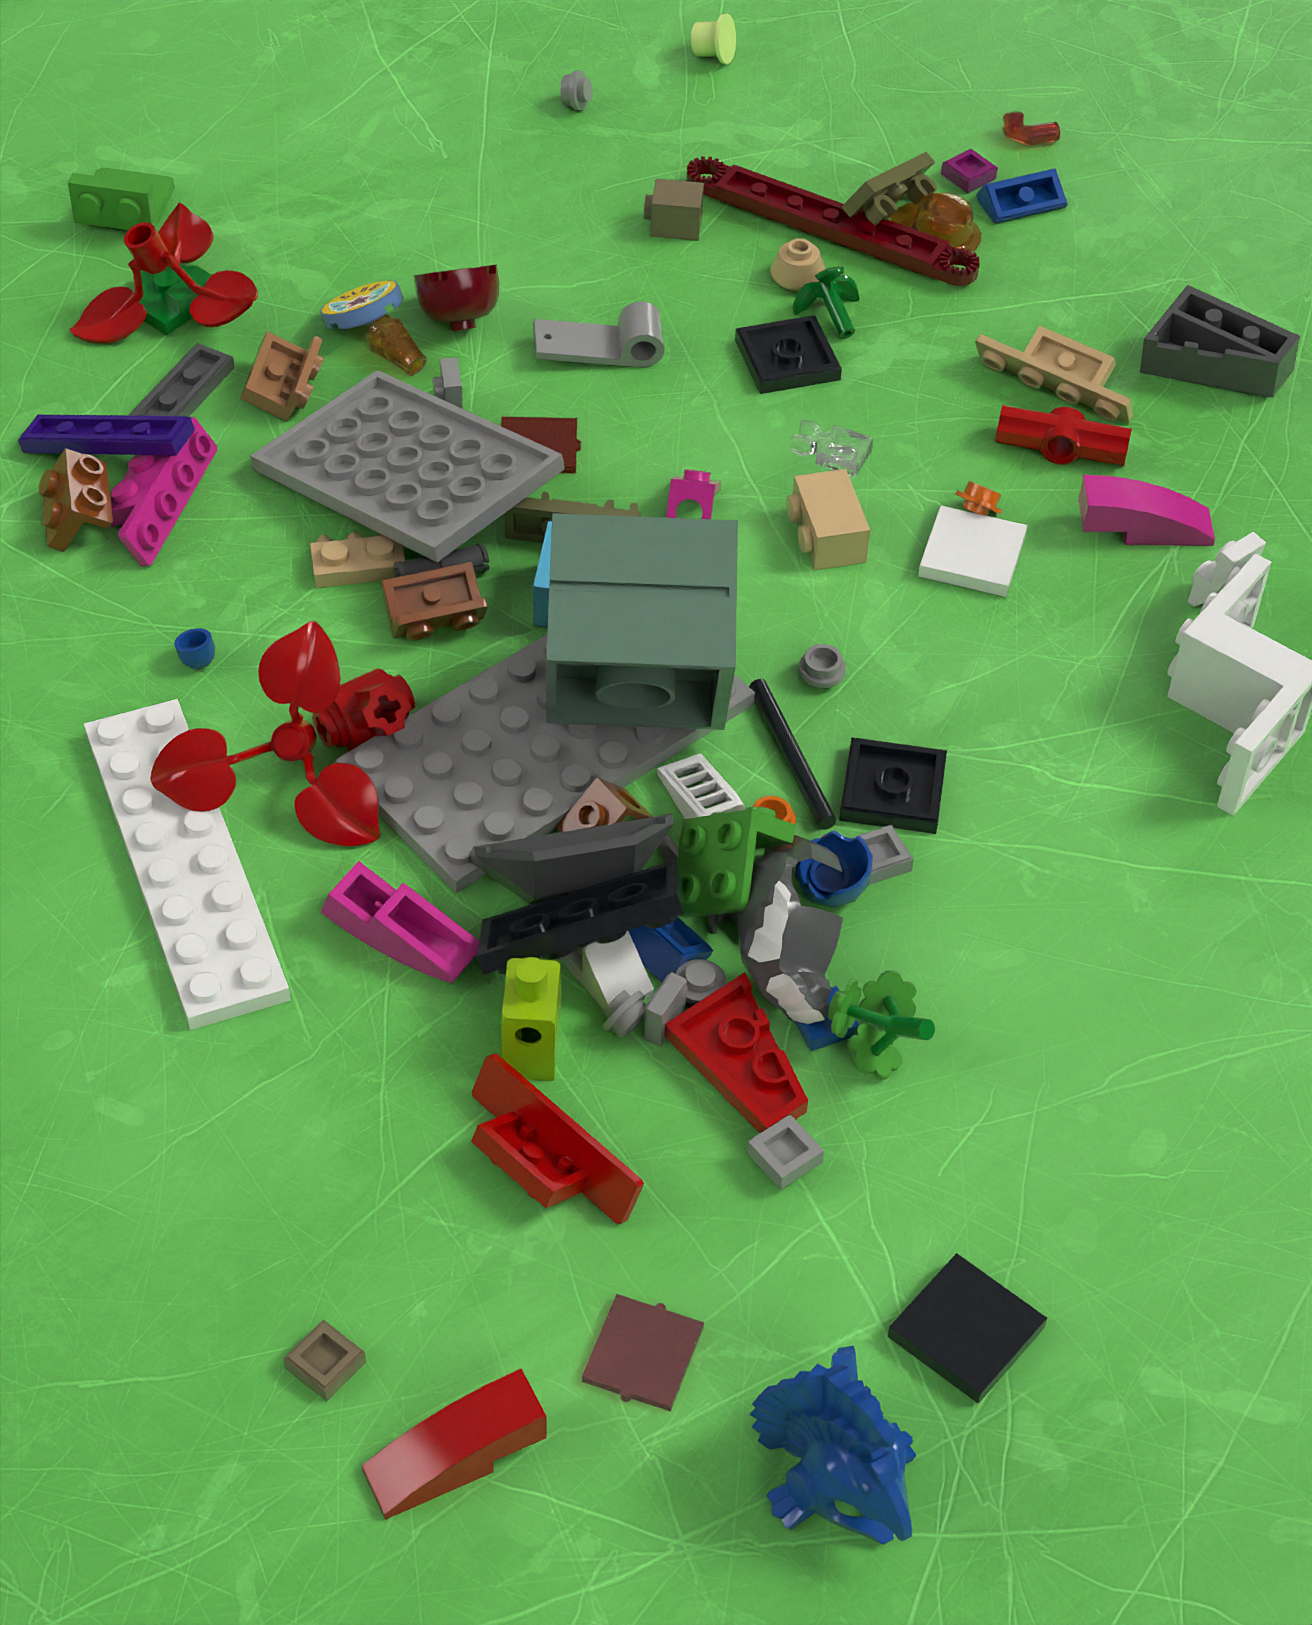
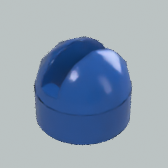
(195, 648)

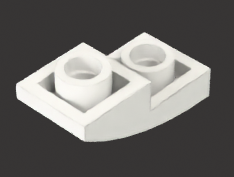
(1212, 575)

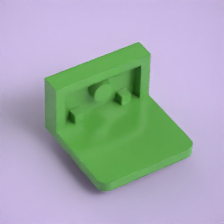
(119, 198)
(719, 857)

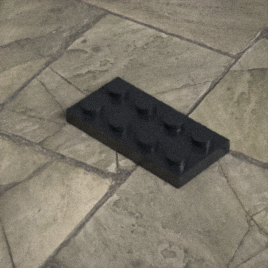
(582, 916)

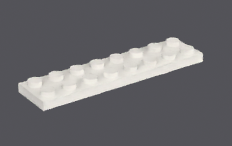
(186, 875)

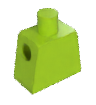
(531, 1001)

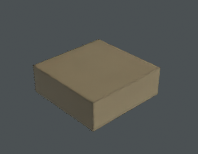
(325, 1360)

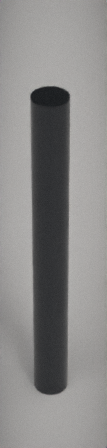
(793, 755)

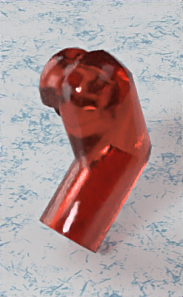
(1029, 134)

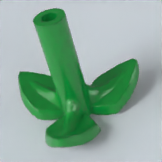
(832, 289)

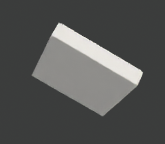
(973, 551)

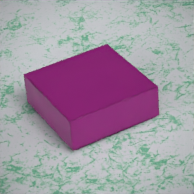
(969, 170)

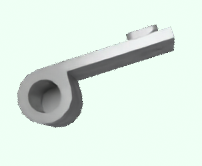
(632, 343)

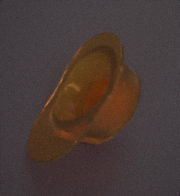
(944, 217)

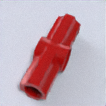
(1063, 435)

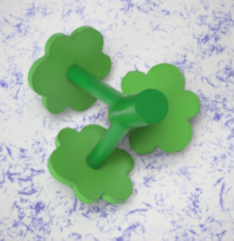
(886, 1005)

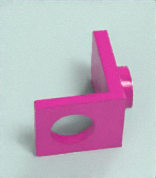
(694, 486)

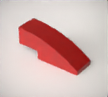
(456, 1444)

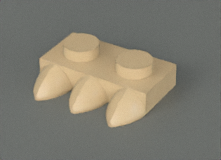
(354, 559)

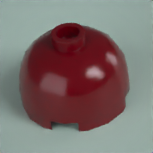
(458, 295)

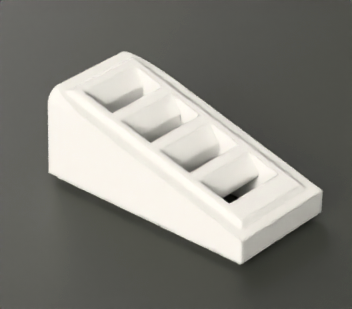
(713, 782)

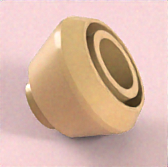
(796, 265)

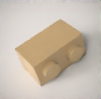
(829, 519)

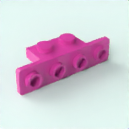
(157, 492)

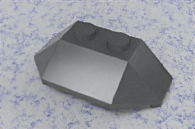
(572, 859)

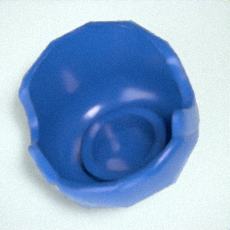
(830, 886)

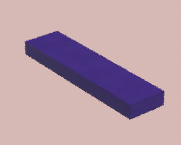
(107, 434)

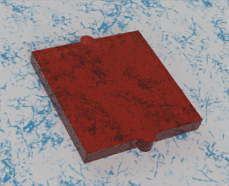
(553, 433)

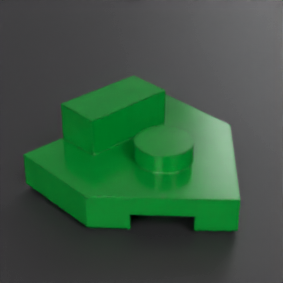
(169, 298)

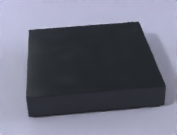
(787, 354)
(893, 785)
(967, 1327)

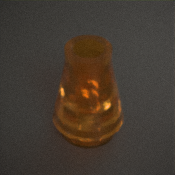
(394, 343)

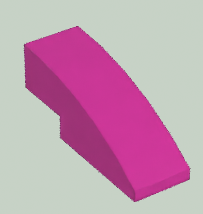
(1143, 512)
(400, 924)

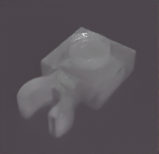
(833, 449)

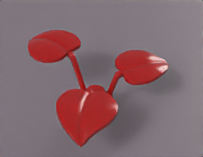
(180, 240)
(295, 670)

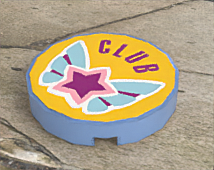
(361, 305)

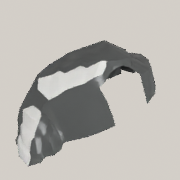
(788, 943)

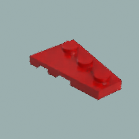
(738, 1055)

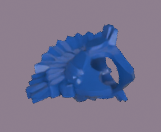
(843, 1451)

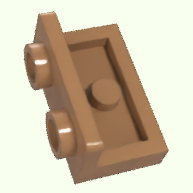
(281, 375)

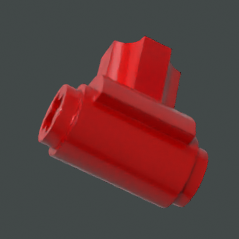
(364, 709)

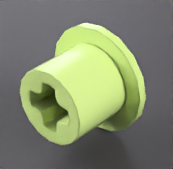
(715, 39)

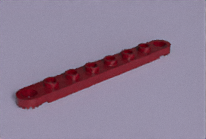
(828, 220)

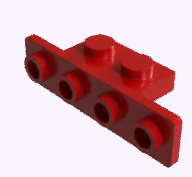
(546, 1147)

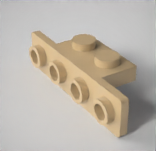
(1062, 366)

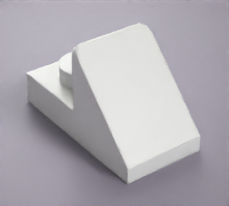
(609, 969)

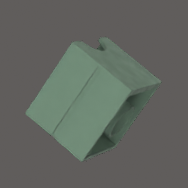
(641, 621)

